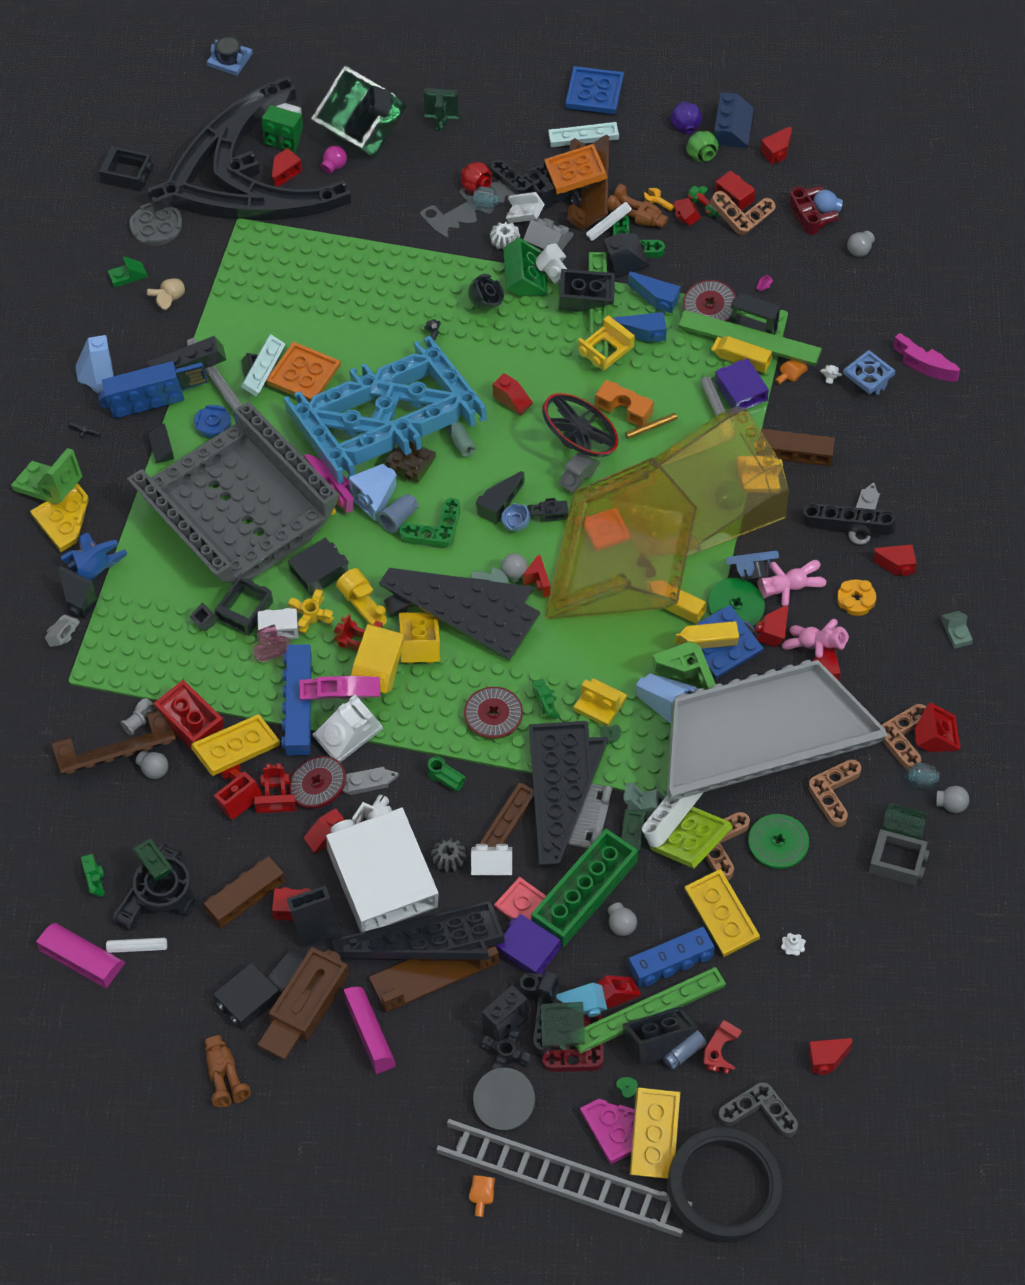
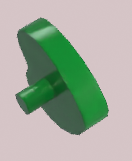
(627, 1086)

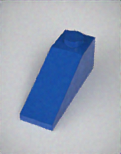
(656, 292)
(645, 326)

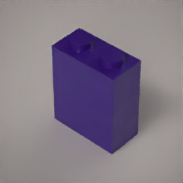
(741, 385)
(528, 945)

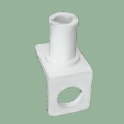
(365, 809)

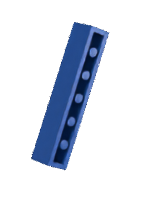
(298, 712)

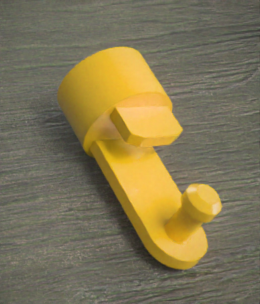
(357, 590)

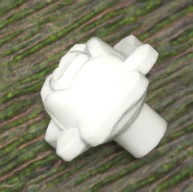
(830, 372)
(793, 944)

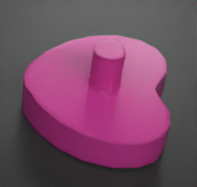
(764, 282)

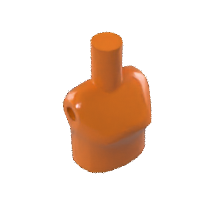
(791, 370)
(481, 1193)

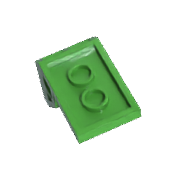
(49, 482)
(684, 664)

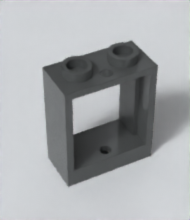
(895, 872)

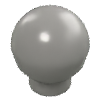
(860, 243)
(514, 566)
(152, 764)
(953, 799)
(621, 920)

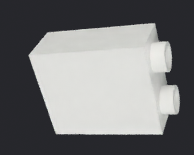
(381, 869)

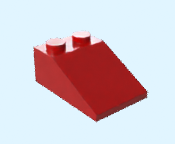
(188, 714)

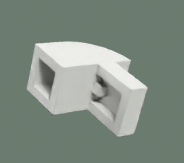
(551, 262)

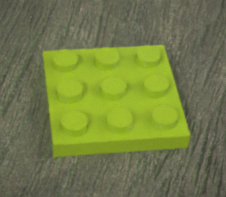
(694, 837)

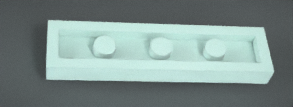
(584, 134)
(263, 365)

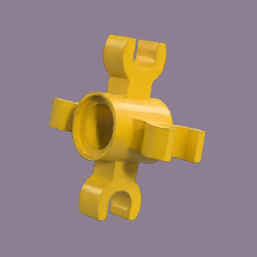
(315, 615)

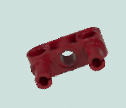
(806, 211)

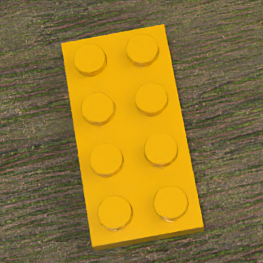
(235, 744)
(722, 912)
(654, 1132)

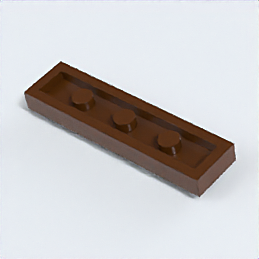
(509, 816)

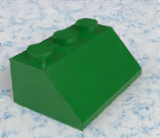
(521, 269)

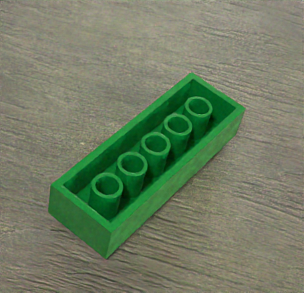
(585, 886)

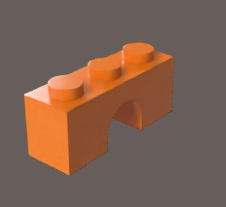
(612, 395)

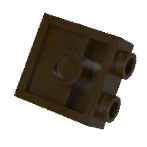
(413, 465)

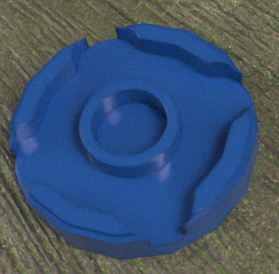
(212, 421)

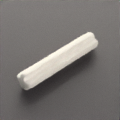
(608, 221)
(136, 945)

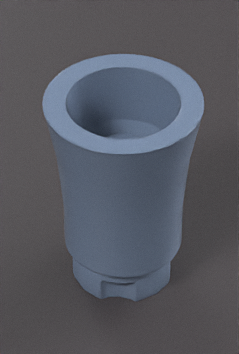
(397, 513)
(685, 1050)

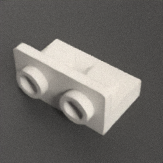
(524, 207)

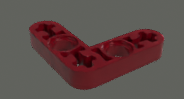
(585, 1062)

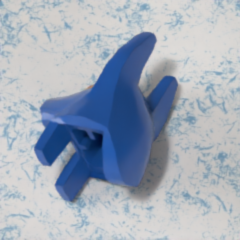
(92, 558)

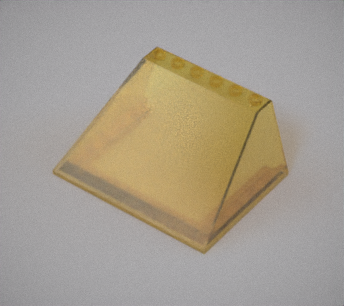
(623, 545)

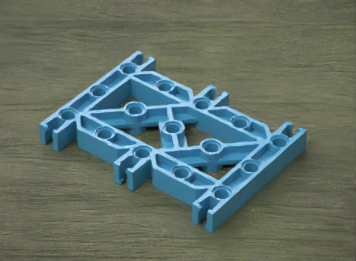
(379, 431)

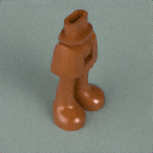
(645, 212)

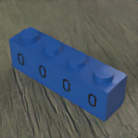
(671, 957)

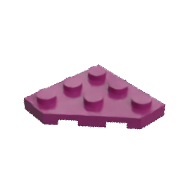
(611, 1128)

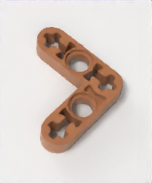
(743, 218)
(898, 735)
(828, 786)
(738, 829)

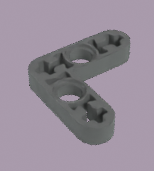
(763, 1103)

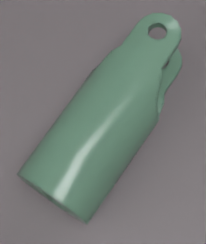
(461, 439)

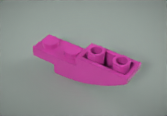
(930, 363)
(345, 499)
(339, 687)

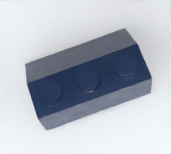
(733, 121)

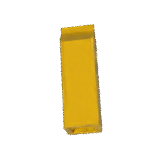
(737, 350)
(688, 607)
(710, 635)

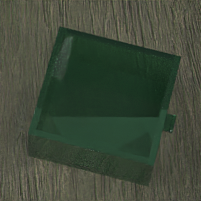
(341, 103)

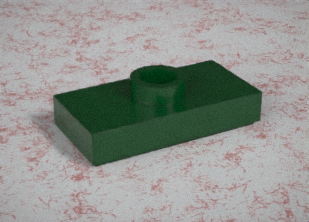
(632, 827)
(152, 859)

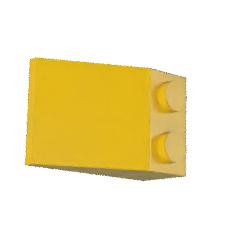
(420, 639)
(379, 655)

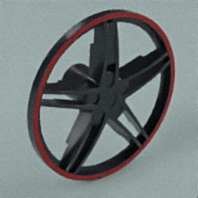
(577, 428)

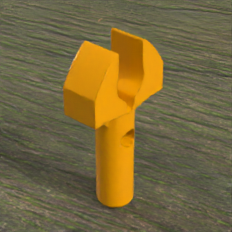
(655, 198)

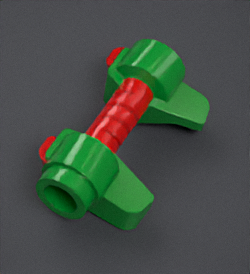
(697, 195)

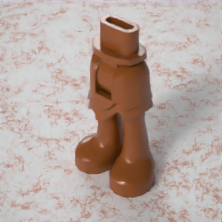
(222, 1063)

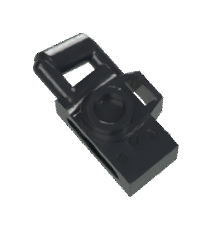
(550, 510)

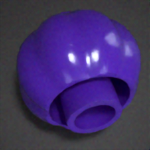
(686, 117)

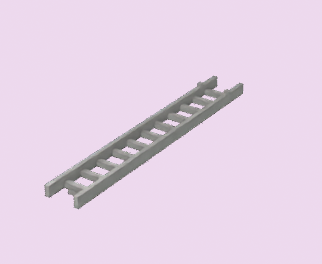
(538, 1183)

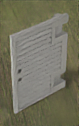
(592, 816)

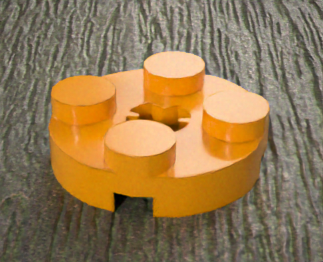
(850, 604)

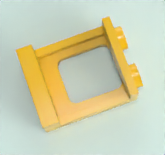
(612, 333)

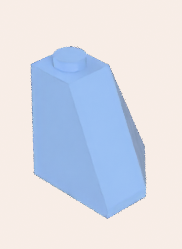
(94, 363)
(373, 489)
(660, 693)

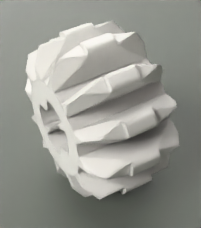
(503, 234)

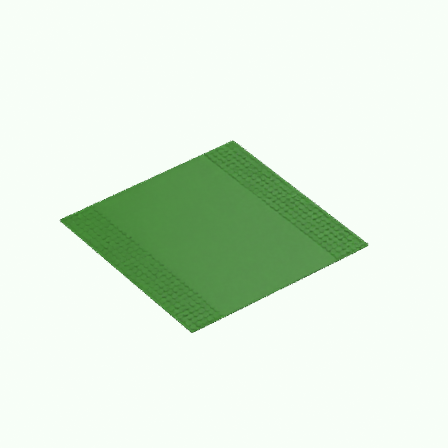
(369, 307)

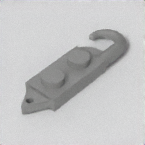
(868, 499)
(368, 780)

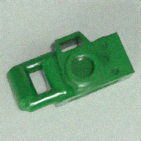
(545, 698)
(93, 875)

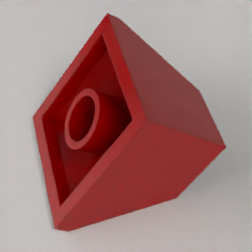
(937, 730)

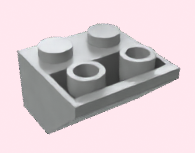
(544, 233)

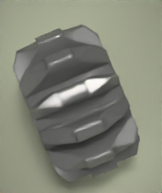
(455, 853)

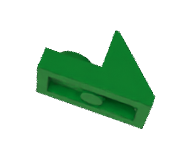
(130, 272)

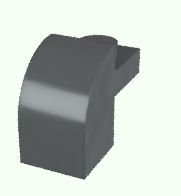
(578, 468)

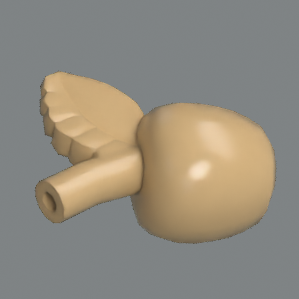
(169, 291)

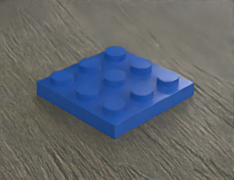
(594, 90)
(726, 658)

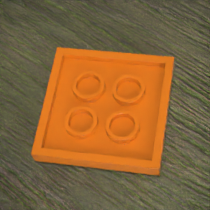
(575, 169)
(303, 371)

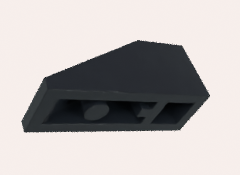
(499, 497)

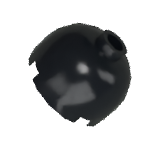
(485, 292)

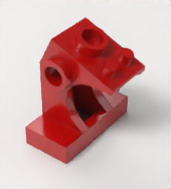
(346, 631)
(275, 777)
(723, 1033)

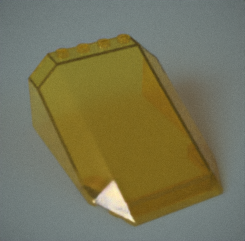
(729, 478)

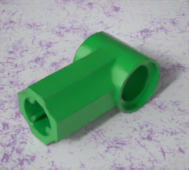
(446, 774)

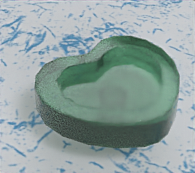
(613, 733)

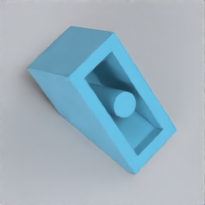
(590, 994)

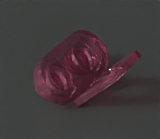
(271, 646)

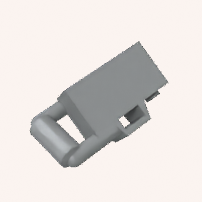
(61, 630)

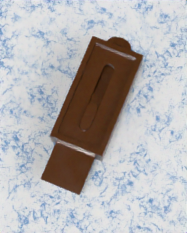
(304, 1001)

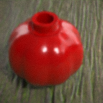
(475, 175)

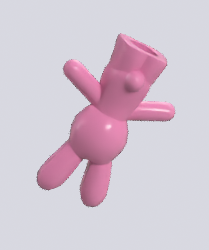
(794, 580)
(813, 638)

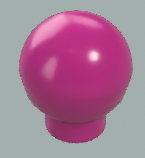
(333, 159)

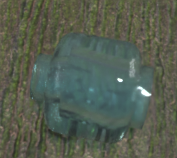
(485, 198)
(923, 775)

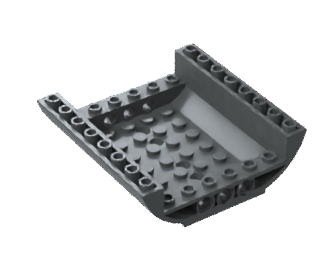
(265, 484)

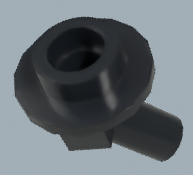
(432, 326)

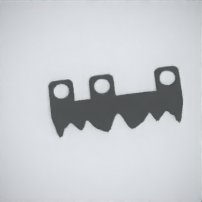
(464, 212)

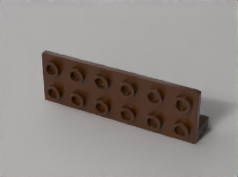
(595, 195)
(69, 761)
(421, 977)

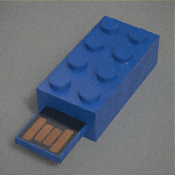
(149, 388)

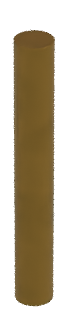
(652, 425)

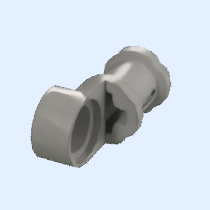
(138, 718)

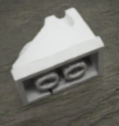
(347, 729)

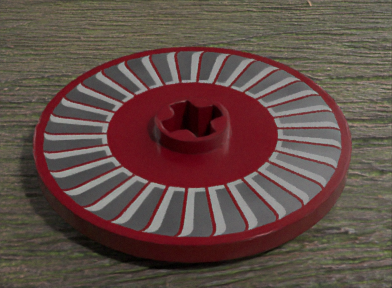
(707, 292)
(489, 725)
(320, 769)

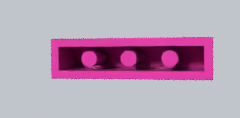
(79, 954)
(369, 1029)

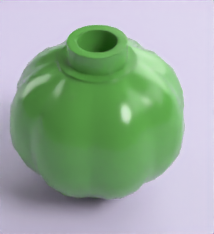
(704, 144)

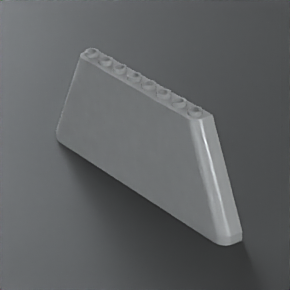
(763, 728)

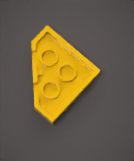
(63, 521)

